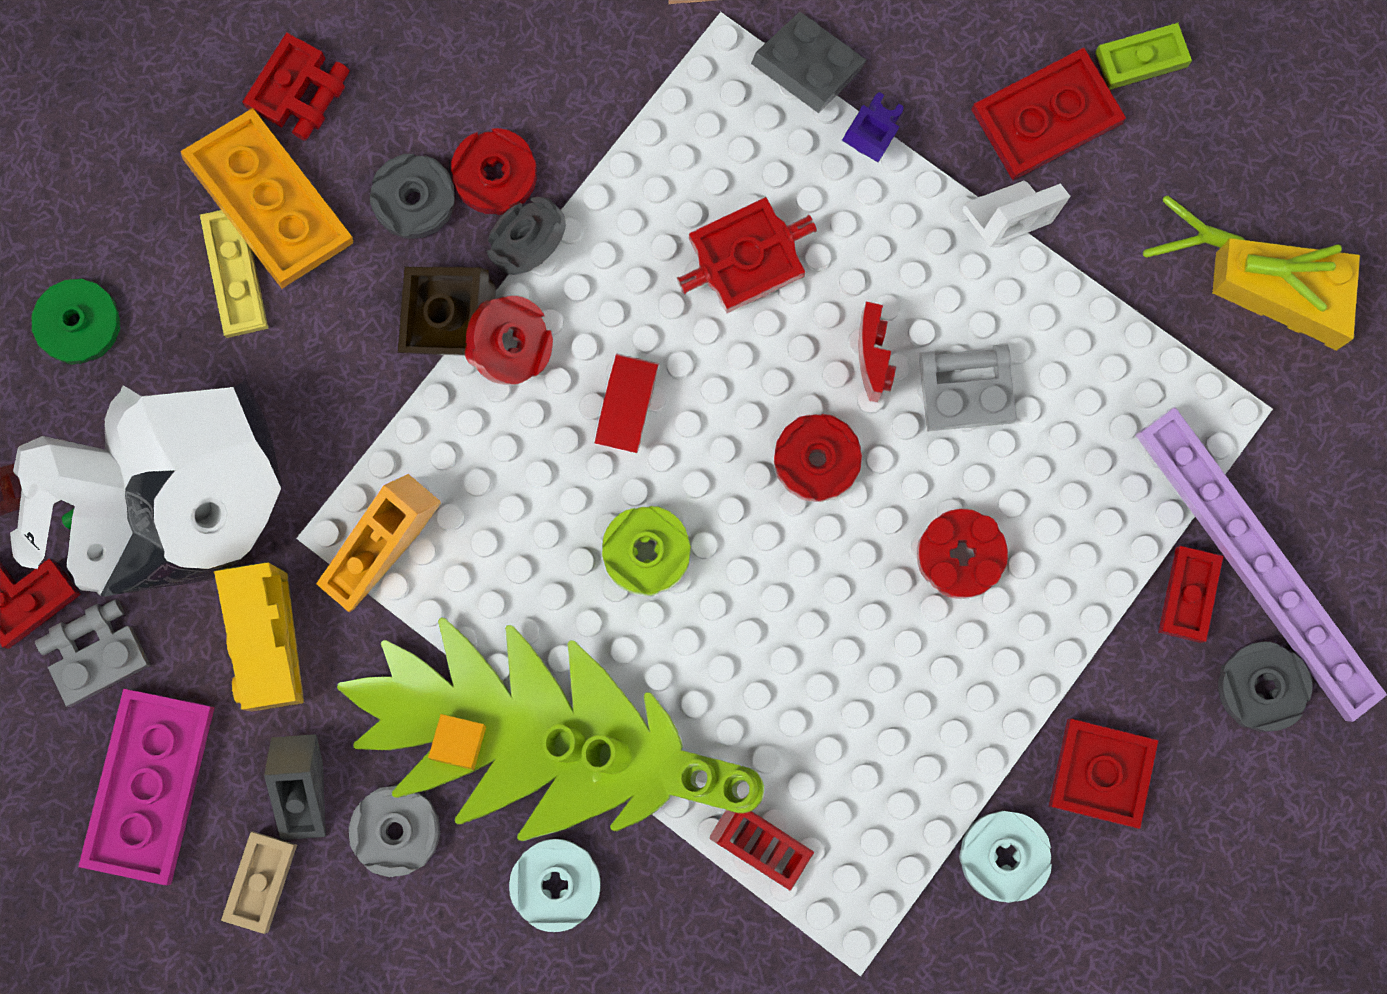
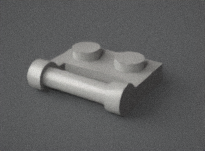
(967, 402)

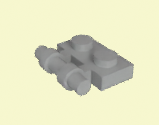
(98, 665)

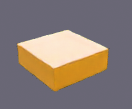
(457, 742)

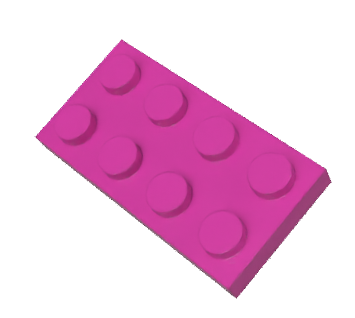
(146, 787)

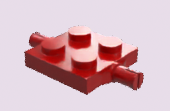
(746, 255)

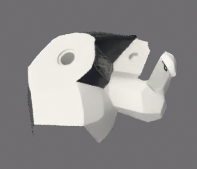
(165, 500)

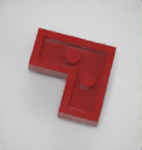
(32, 600)

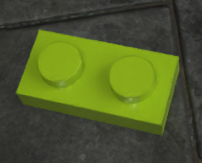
(1143, 56)

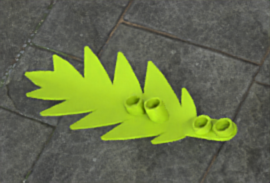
(593, 751)

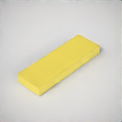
(233, 276)

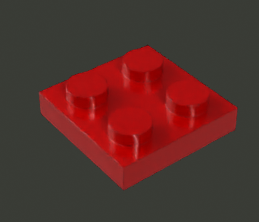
(1103, 773)

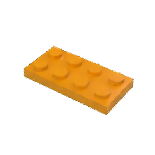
(267, 198)

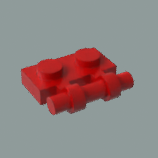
(285, 80)

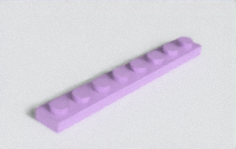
(1261, 565)

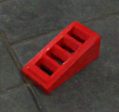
(728, 825)

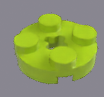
(643, 525)

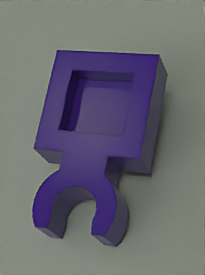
(873, 128)

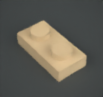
(259, 882)

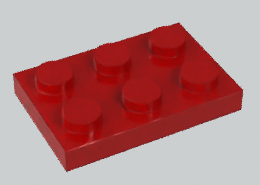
(1048, 113)

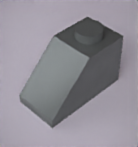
(296, 786)

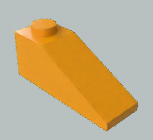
(378, 540)

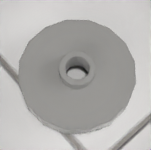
(370, 832)

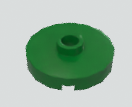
(90, 336)

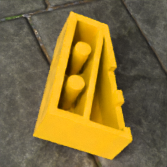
(1280, 301)
(260, 636)

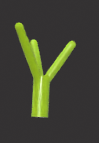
(1206, 233)
(1301, 263)

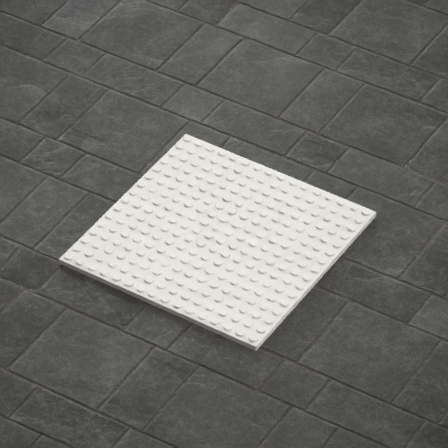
(801, 621)

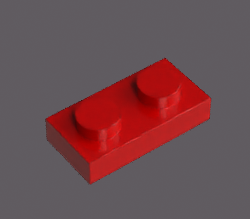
(1190, 594)

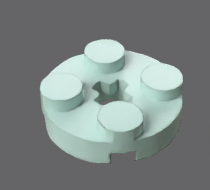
(1031, 854)
(537, 866)

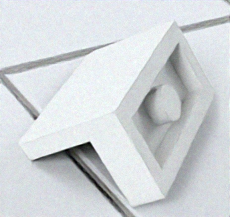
(1014, 211)

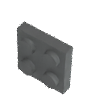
(808, 62)

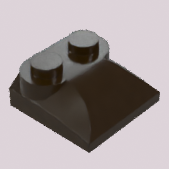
(439, 308)

